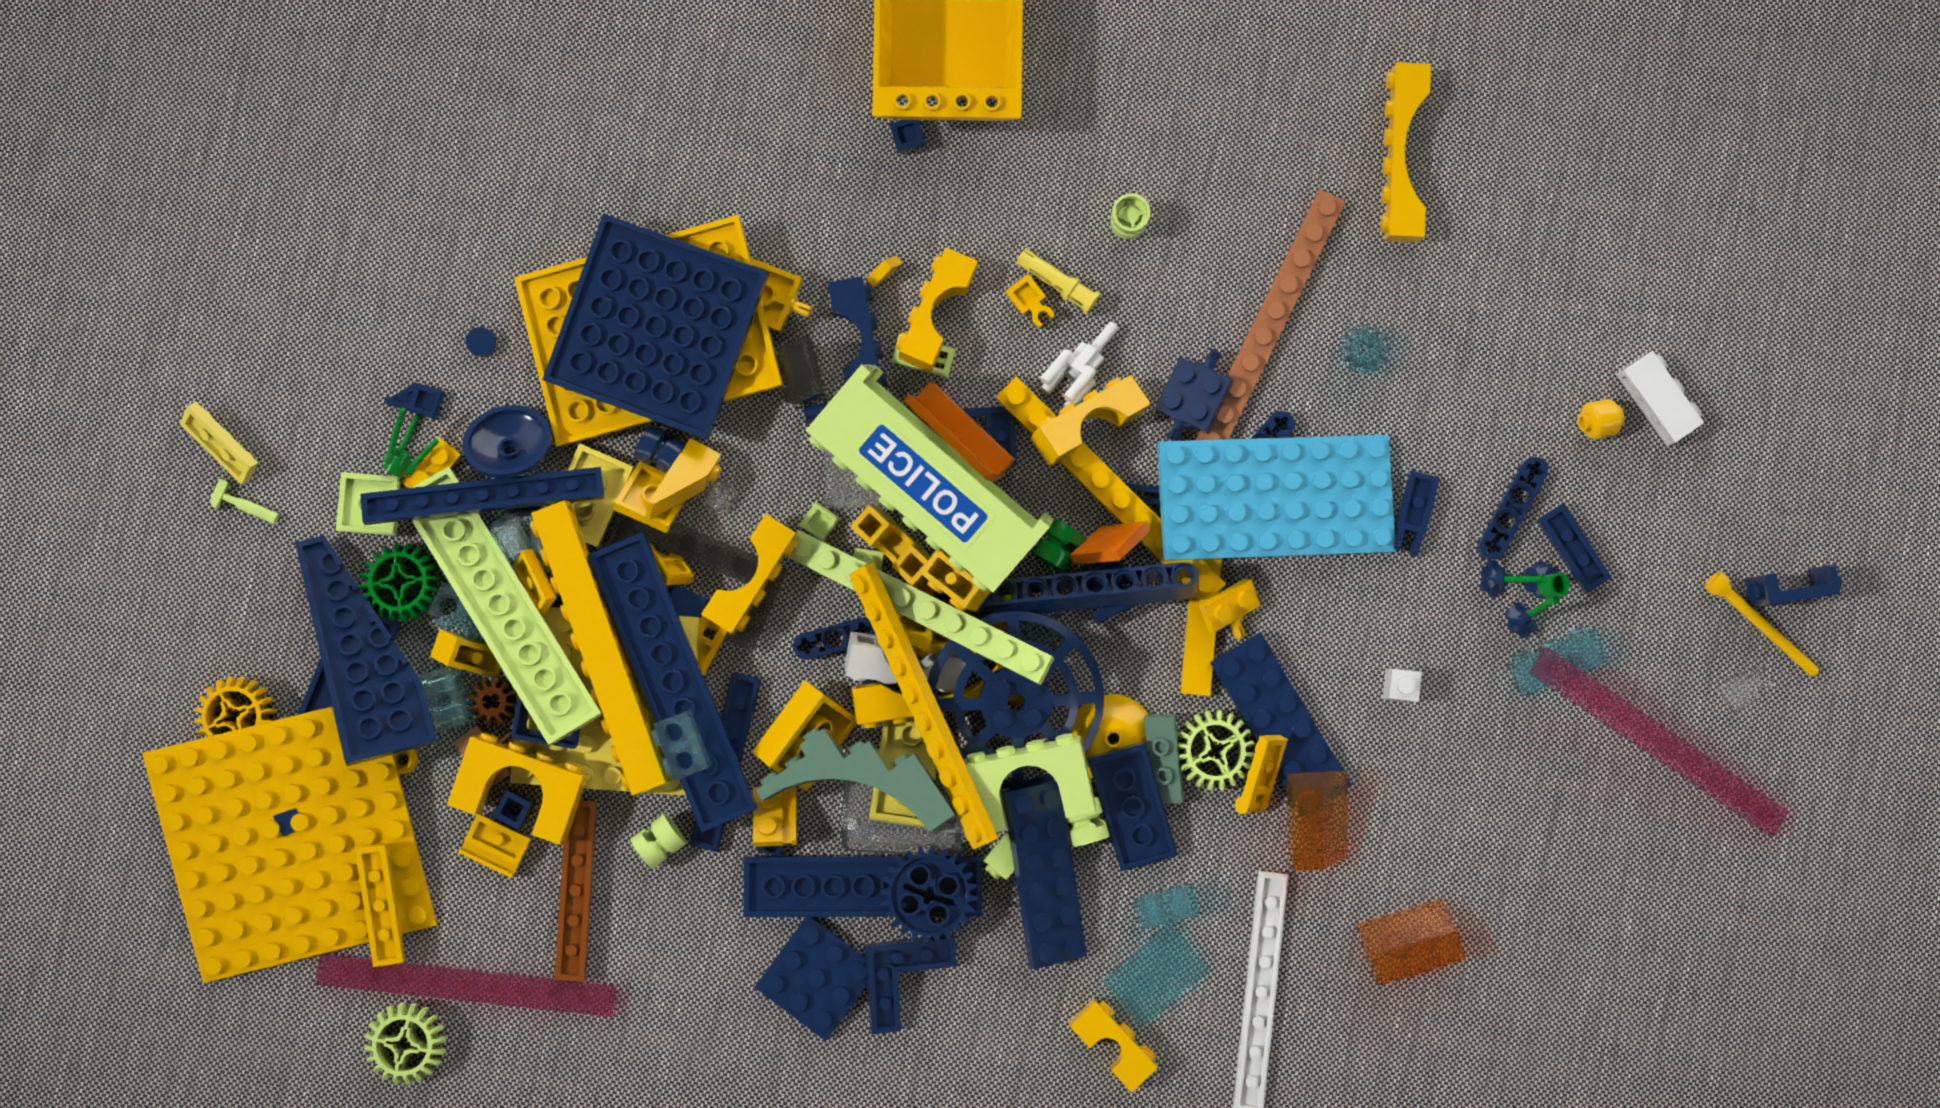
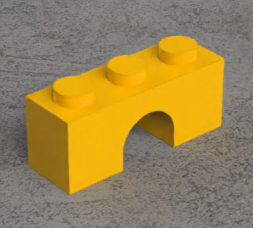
(887, 536)
(1096, 1023)

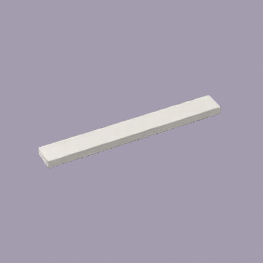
(1260, 990)

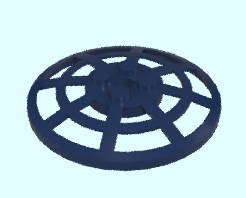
(1004, 683)

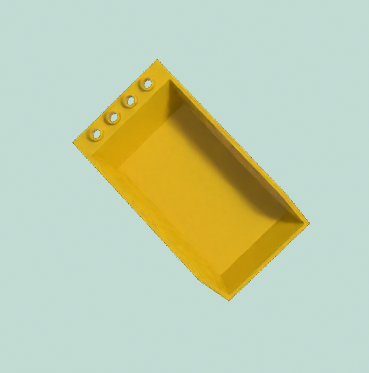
(948, 55)

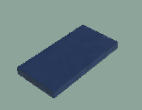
(1132, 806)

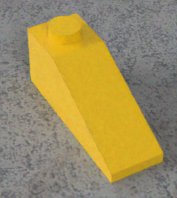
(685, 478)

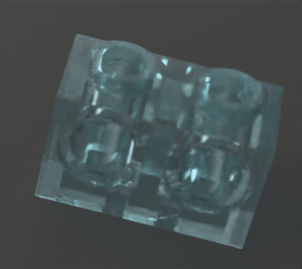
(459, 618)
(447, 698)
(689, 742)
(1165, 906)

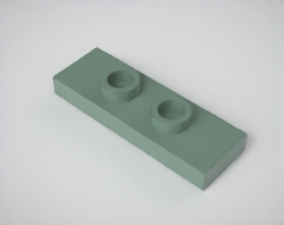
(1163, 754)

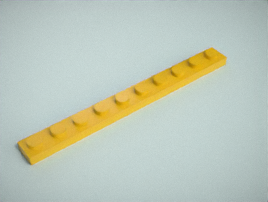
(1103, 483)
(923, 706)

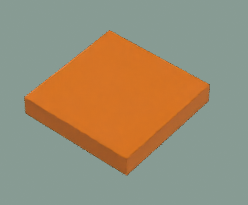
(1110, 543)

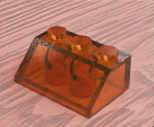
(1317, 819)
(1410, 942)

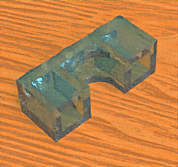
(1579, 648)

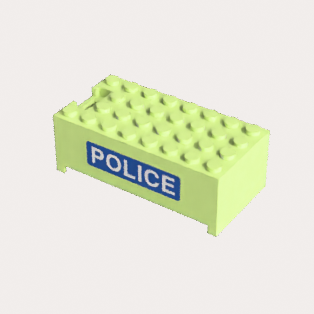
(925, 480)

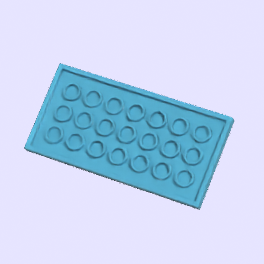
(1275, 497)

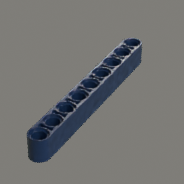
(1082, 582)

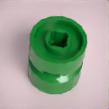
(1059, 545)

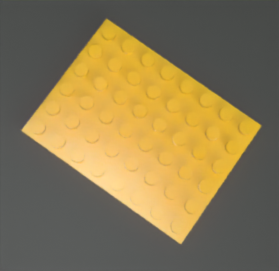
(544, 304)

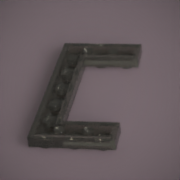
(713, 555)

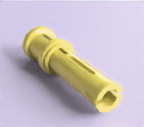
(1070, 288)

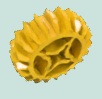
(230, 705)

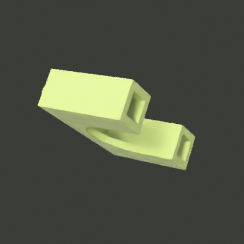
(1060, 758)

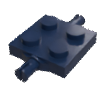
(1194, 395)

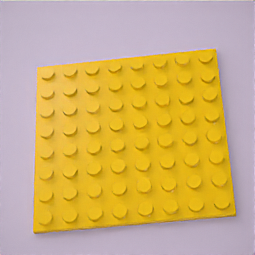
(271, 896)

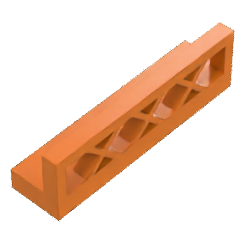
(960, 432)

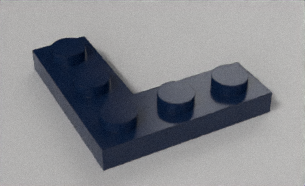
(888, 959)

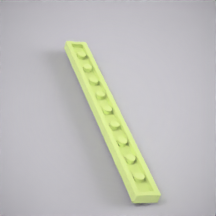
(929, 611)

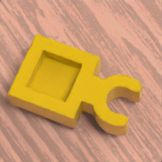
(1027, 297)

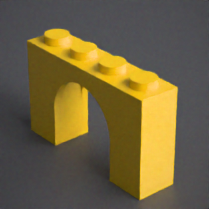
(560, 783)

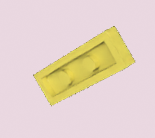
(218, 442)

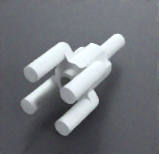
(1078, 367)

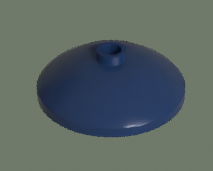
(507, 441)

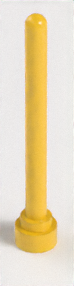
(1720, 586)

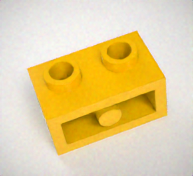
(956, 584)

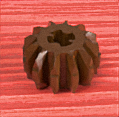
(494, 711)

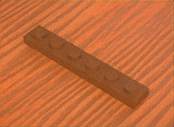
(576, 895)

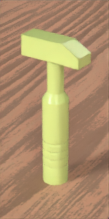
(220, 494)

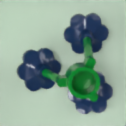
(1539, 580)

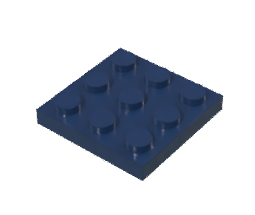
(815, 977)

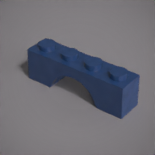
(850, 301)

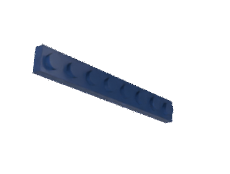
(481, 496)

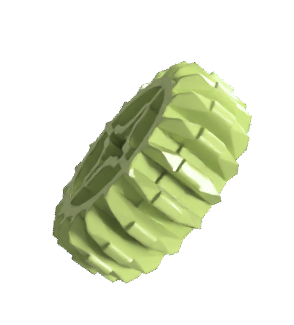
(1237, 737)
(381, 1040)

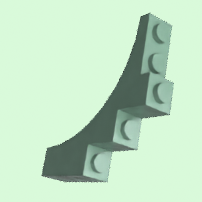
(825, 760)

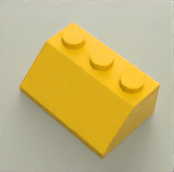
(803, 713)

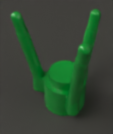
(398, 460)

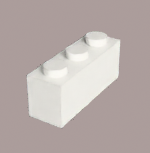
(1660, 398)

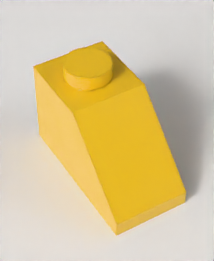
(464, 654)

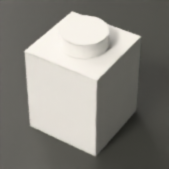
(1402, 685)

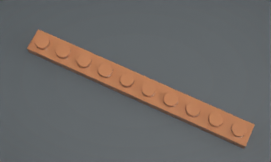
(1275, 311)

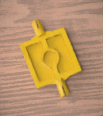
(781, 296)

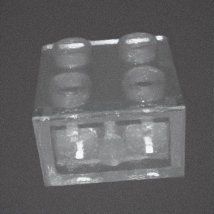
(843, 490)

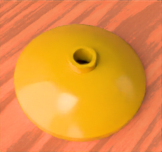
(1119, 716)

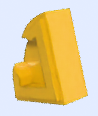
(884, 270)

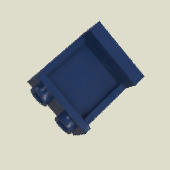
(1765, 589)

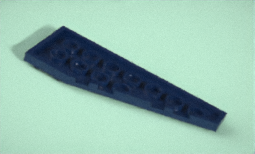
(370, 683)

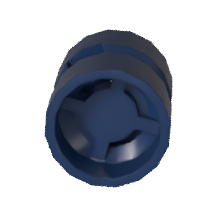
(658, 448)

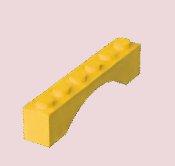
(1404, 211)
(879, 702)

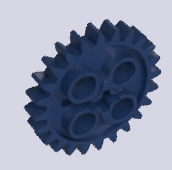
(919, 920)

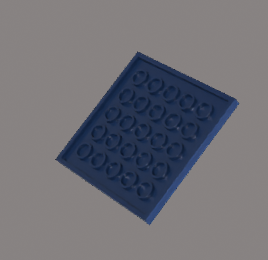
(656, 326)

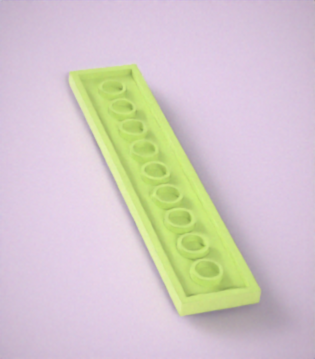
(507, 620)

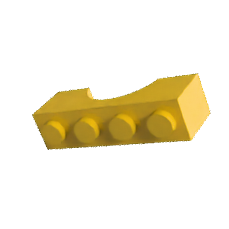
(951, 278)
(1117, 404)
(731, 607)

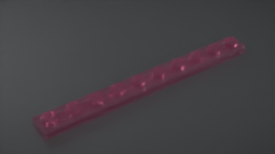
(1658, 742)
(468, 985)

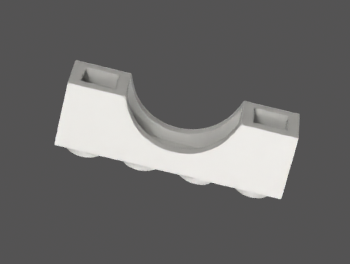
(867, 661)

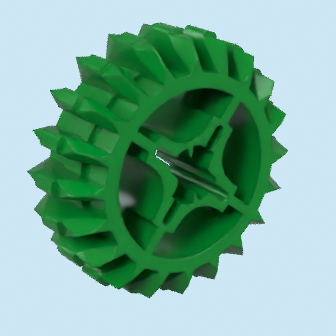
(400, 571)

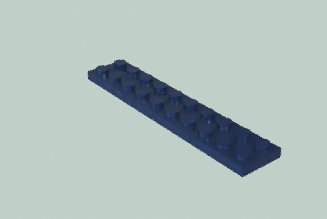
(671, 675)

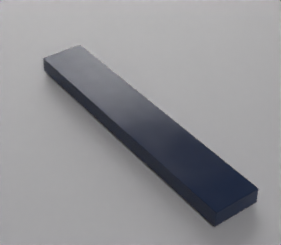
(737, 720)

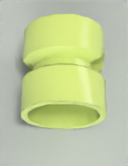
(1130, 216)
(1088, 827)
(658, 841)

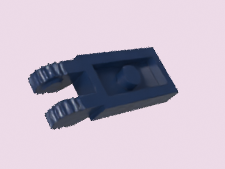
(1415, 509)

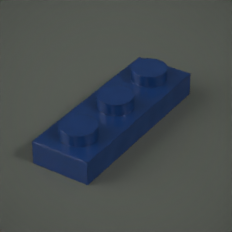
(1574, 548)

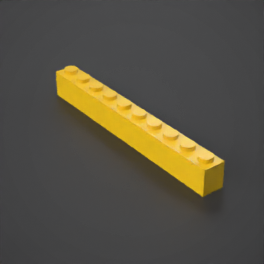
(600, 647)

